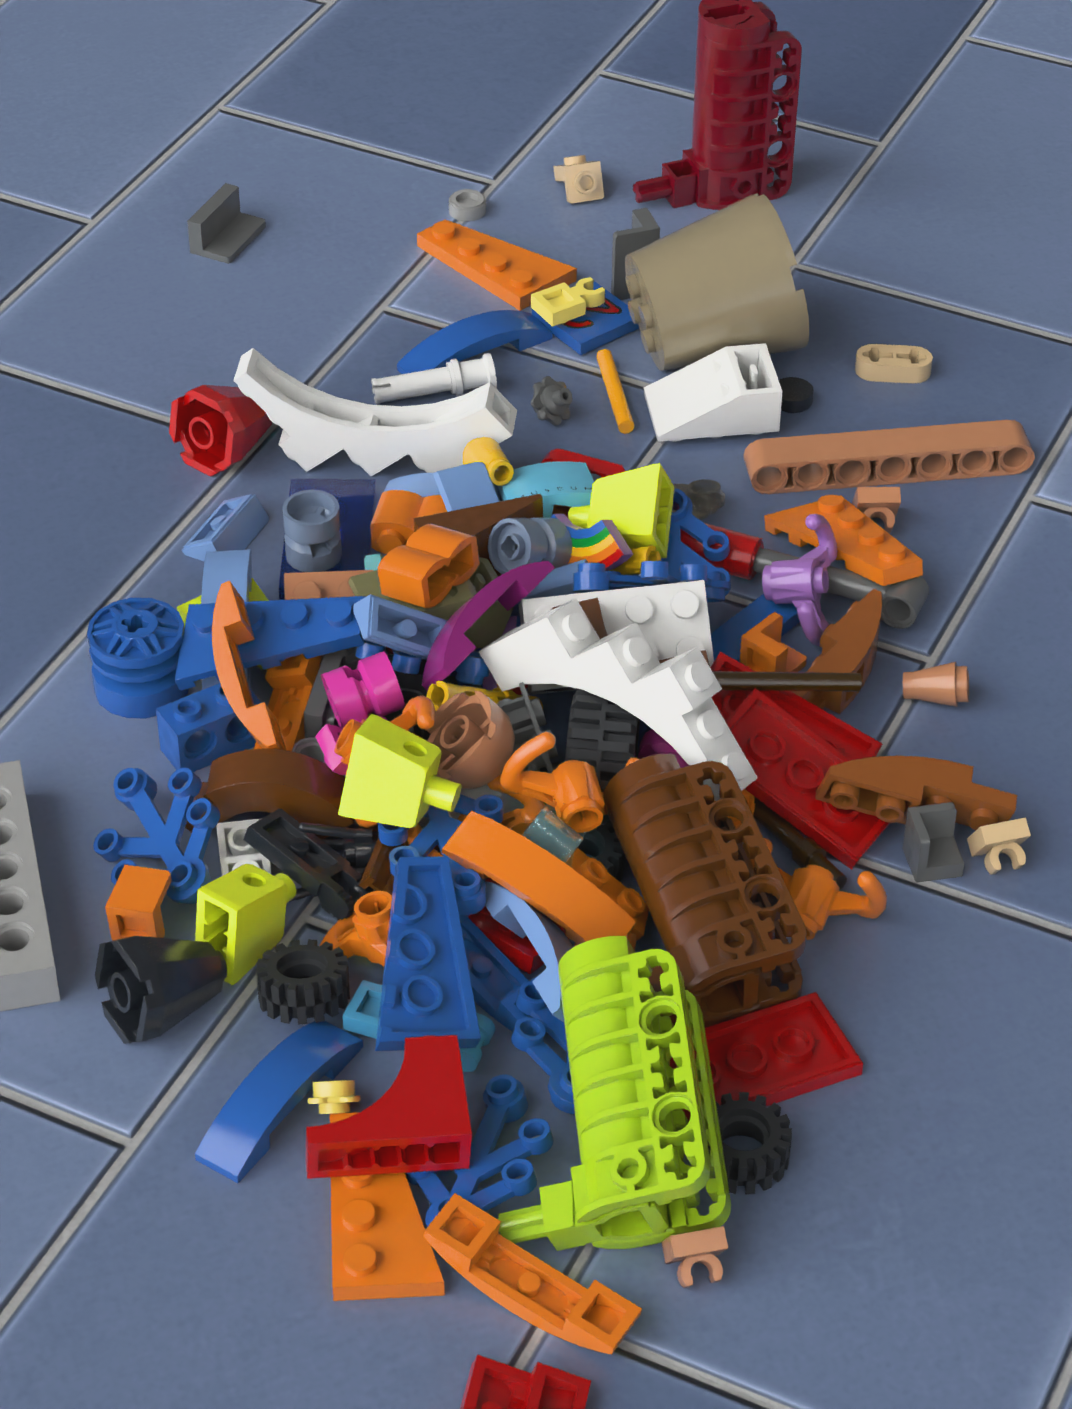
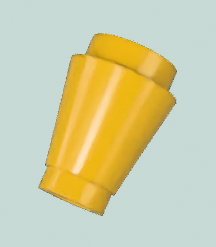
(491, 454)

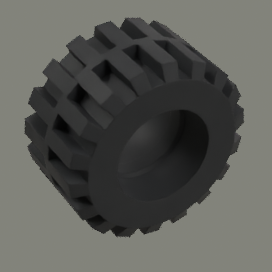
(601, 735)

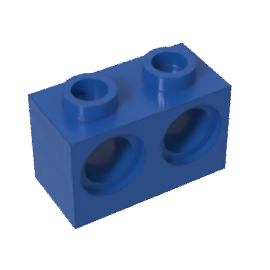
(201, 729)

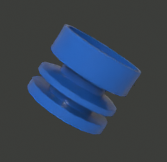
(135, 656)

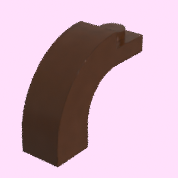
(273, 781)

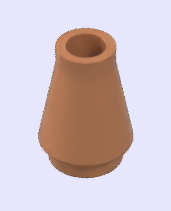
(938, 684)

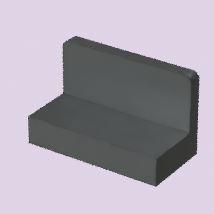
(220, 228)
(643, 232)

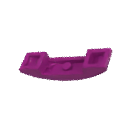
(451, 644)

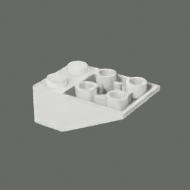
(718, 396)

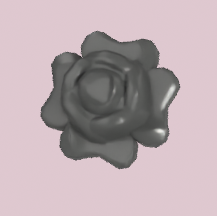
(551, 401)

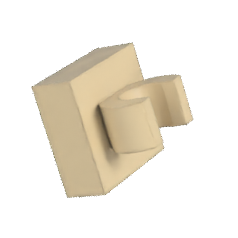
(1000, 838)

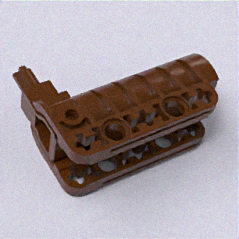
(704, 886)

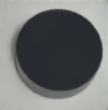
(796, 394)

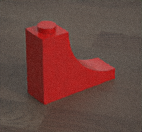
(411, 1128)

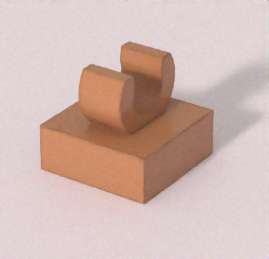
(879, 503)
(696, 1248)

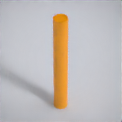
(615, 391)

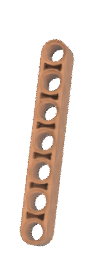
(888, 456)

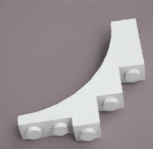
(372, 435)
(624, 670)

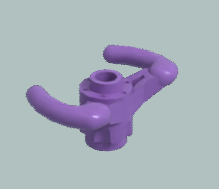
(804, 579)

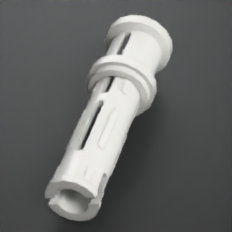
(454, 378)

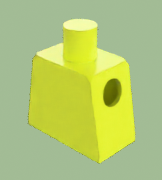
(635, 502)
(394, 776)
(243, 916)

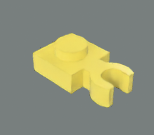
(564, 303)

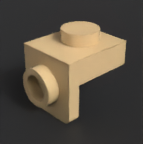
(581, 179)

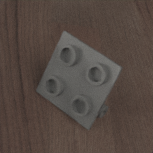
(526, 719)

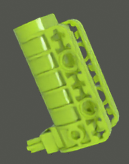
(630, 1107)

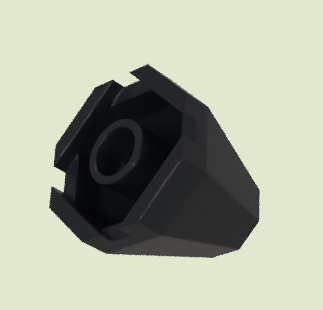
(156, 983)

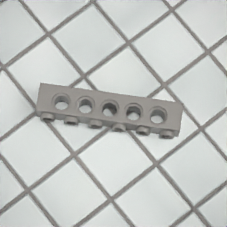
(25, 942)

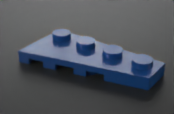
(279, 631)
(425, 960)

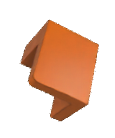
(765, 652)
(136, 903)

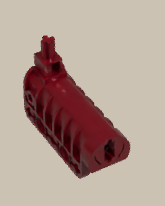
(735, 111)

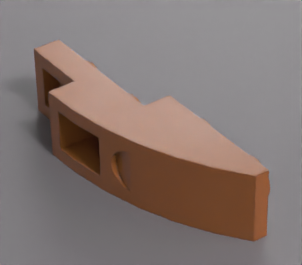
(847, 648)
(894, 783)

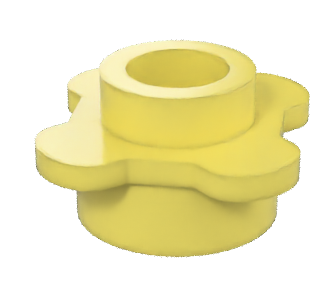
(334, 1096)

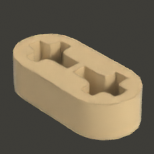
(893, 363)

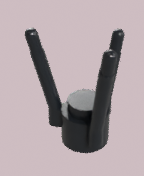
(355, 846)

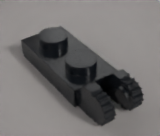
(308, 862)

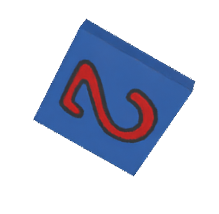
(595, 328)

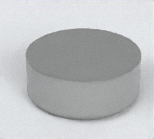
(467, 205)

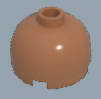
(473, 739)

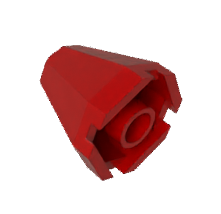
(216, 426)

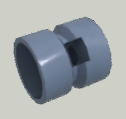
(312, 531)
(527, 541)

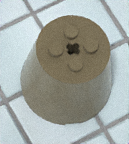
(718, 287)

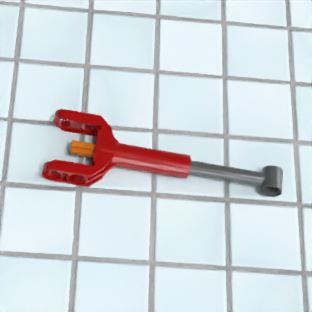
(748, 557)

